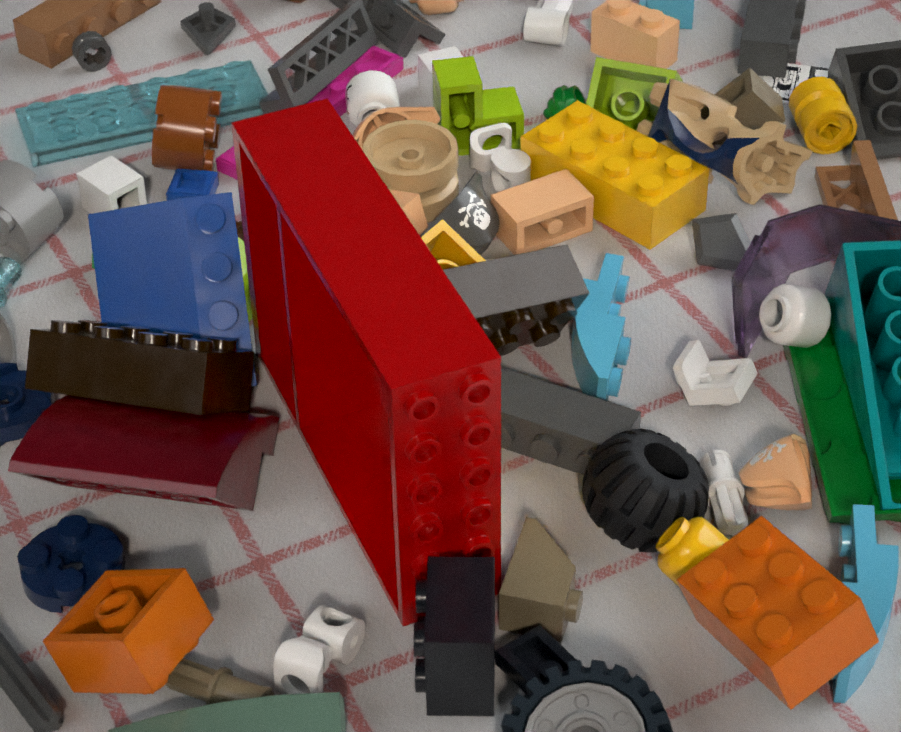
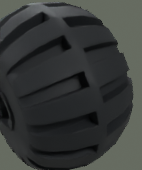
(641, 486)

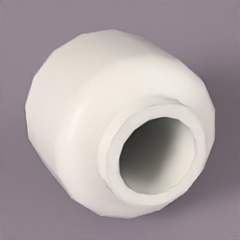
(368, 93)
(795, 315)

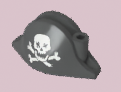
(471, 216)

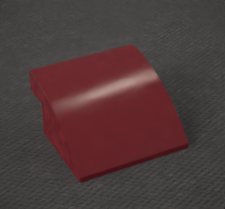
(148, 451)

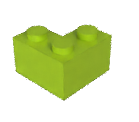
(467, 107)

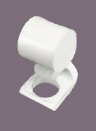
(506, 165)
(324, 638)

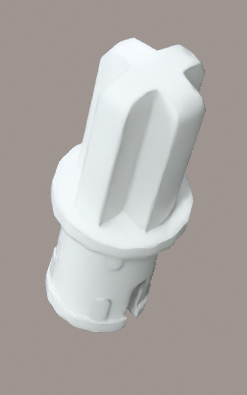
(725, 493)

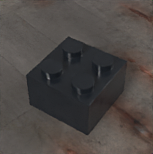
(456, 636)

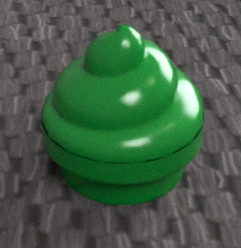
(562, 98)

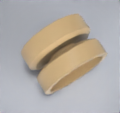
(417, 159)

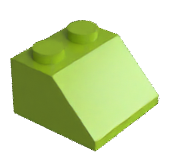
(624, 90)

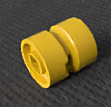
(822, 115)

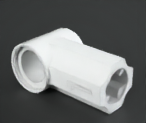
(548, 22)

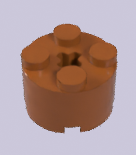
(186, 128)

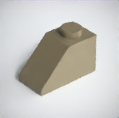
(754, 102)
(539, 585)

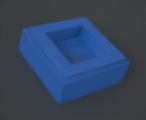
(192, 183)

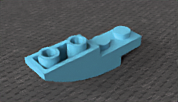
(599, 332)
(873, 577)

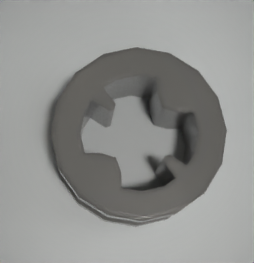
(95, 41)

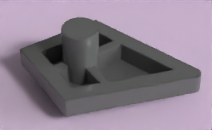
(207, 27)
(720, 241)

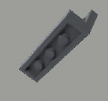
(397, 24)
(326, 65)

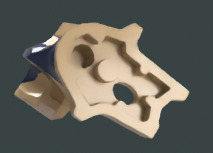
(749, 158)

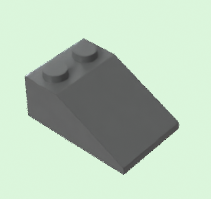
(872, 89)

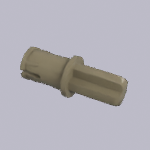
(212, 684)

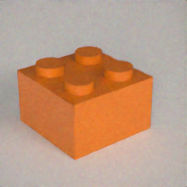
(129, 631)

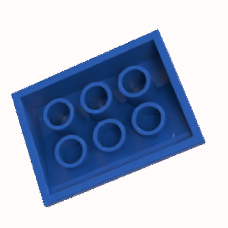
(172, 268)

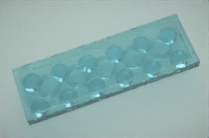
(127, 114)

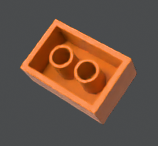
(778, 611)

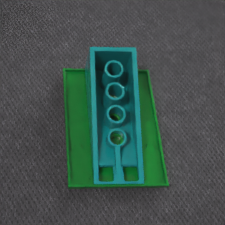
(853, 384)

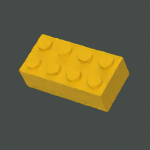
(634, 179)

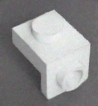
(712, 381)

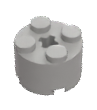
(25, 212)

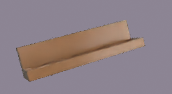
(867, 187)

